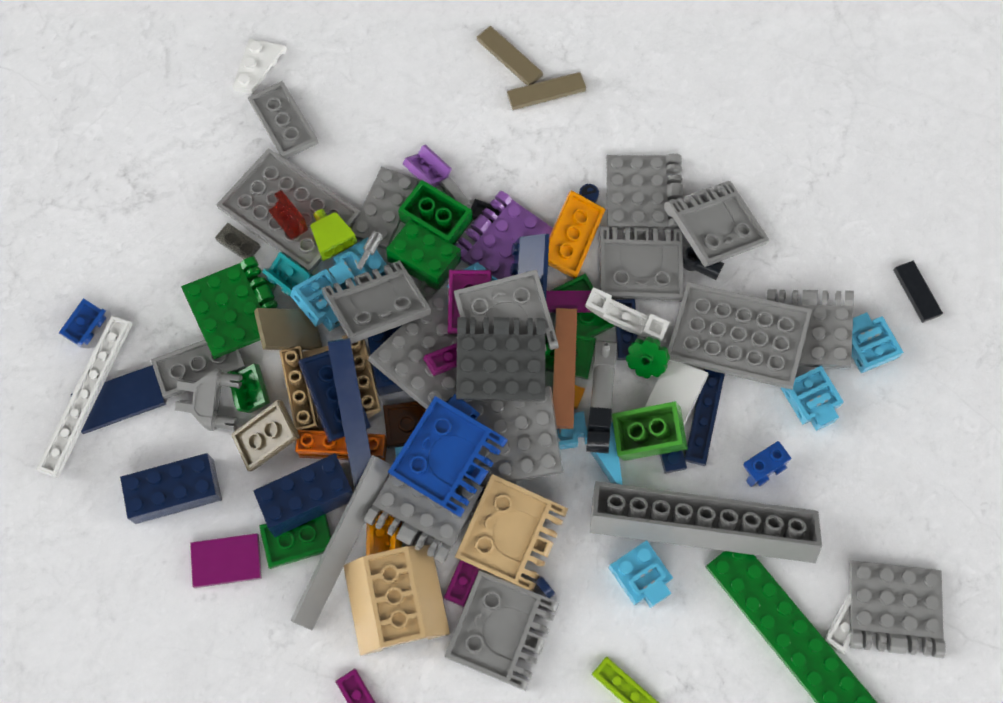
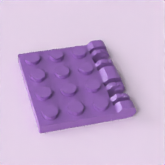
(496, 242)

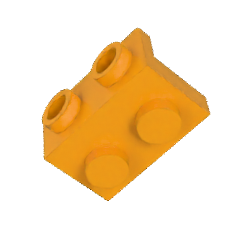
(379, 540)

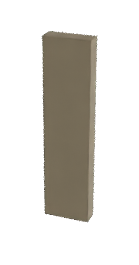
(509, 56)
(546, 91)

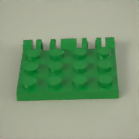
(226, 306)

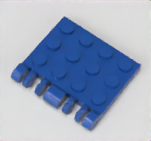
(444, 453)

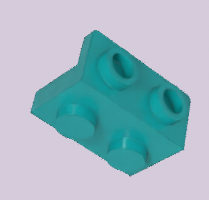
(286, 273)

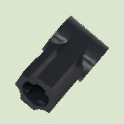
(711, 271)

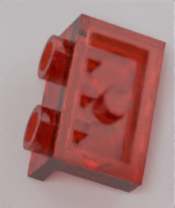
(288, 216)

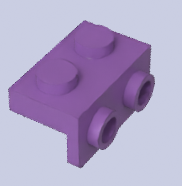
(427, 166)

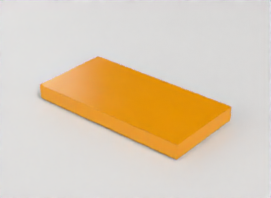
(573, 233)

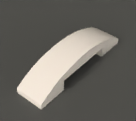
(625, 317)

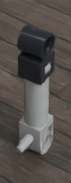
(601, 399)

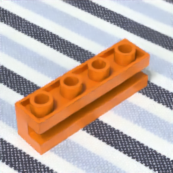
(315, 445)

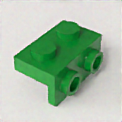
(252, 392)

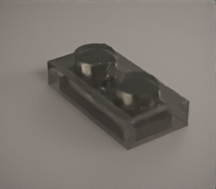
(237, 241)

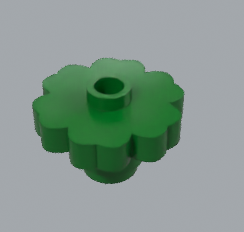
(647, 357)

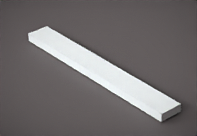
(84, 397)

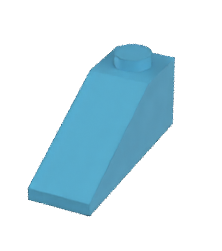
(609, 462)

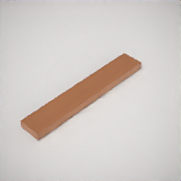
(565, 367)

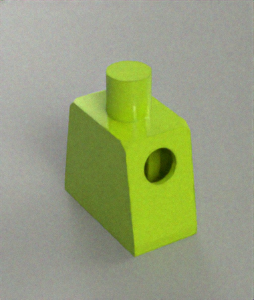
(331, 234)

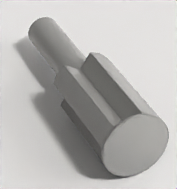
(370, 248)

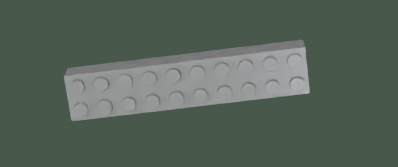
(706, 522)

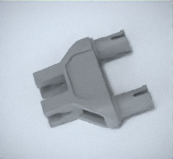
(206, 399)

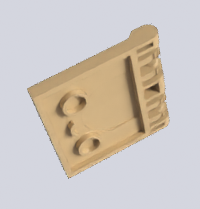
(508, 530)

